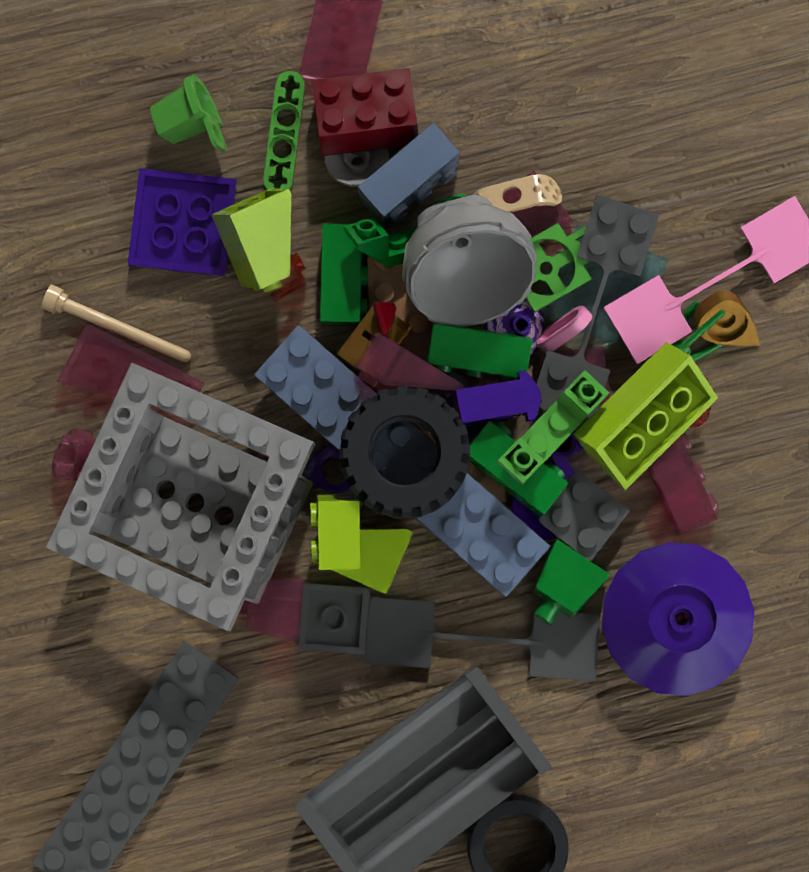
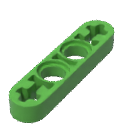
(284, 134)

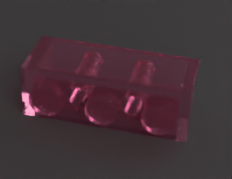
(682, 488)

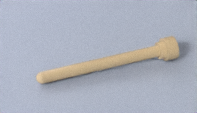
(58, 301)

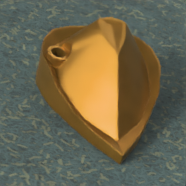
(734, 327)

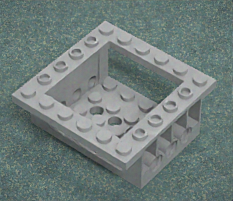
(122, 498)

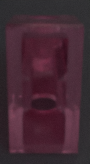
(277, 610)

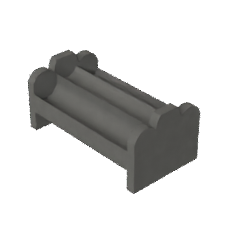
(423, 780)

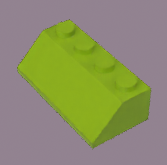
(646, 415)

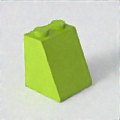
(258, 238)
(379, 557)

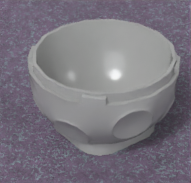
(468, 262)

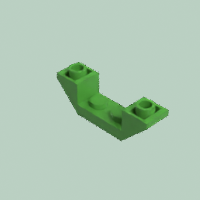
(553, 428)

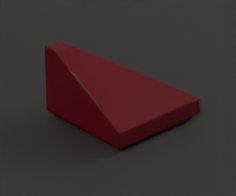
(384, 317)

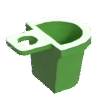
(188, 113)

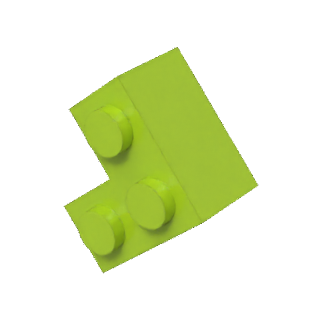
(338, 531)

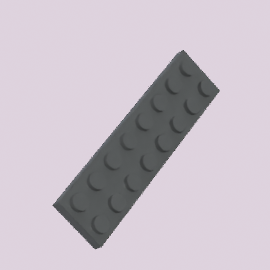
(138, 765)

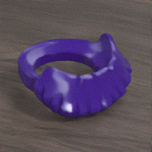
(315, 472)

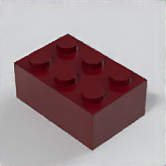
(365, 112)

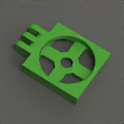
(571, 248)

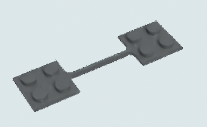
(617, 241)
(581, 514)
(404, 633)

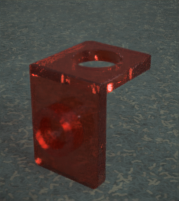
(297, 266)

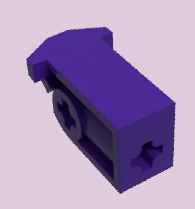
(497, 401)

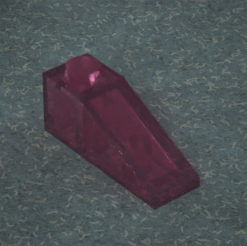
(394, 366)

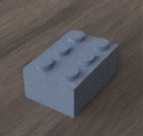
(409, 177)

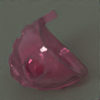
(72, 454)

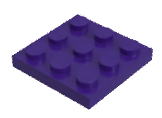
(176, 225)

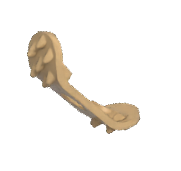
(535, 191)

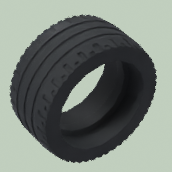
(519, 805)

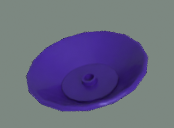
(643, 626)

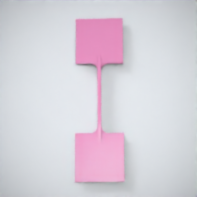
(653, 316)

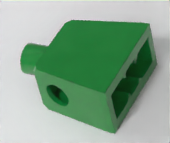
(566, 583)

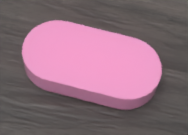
(564, 329)

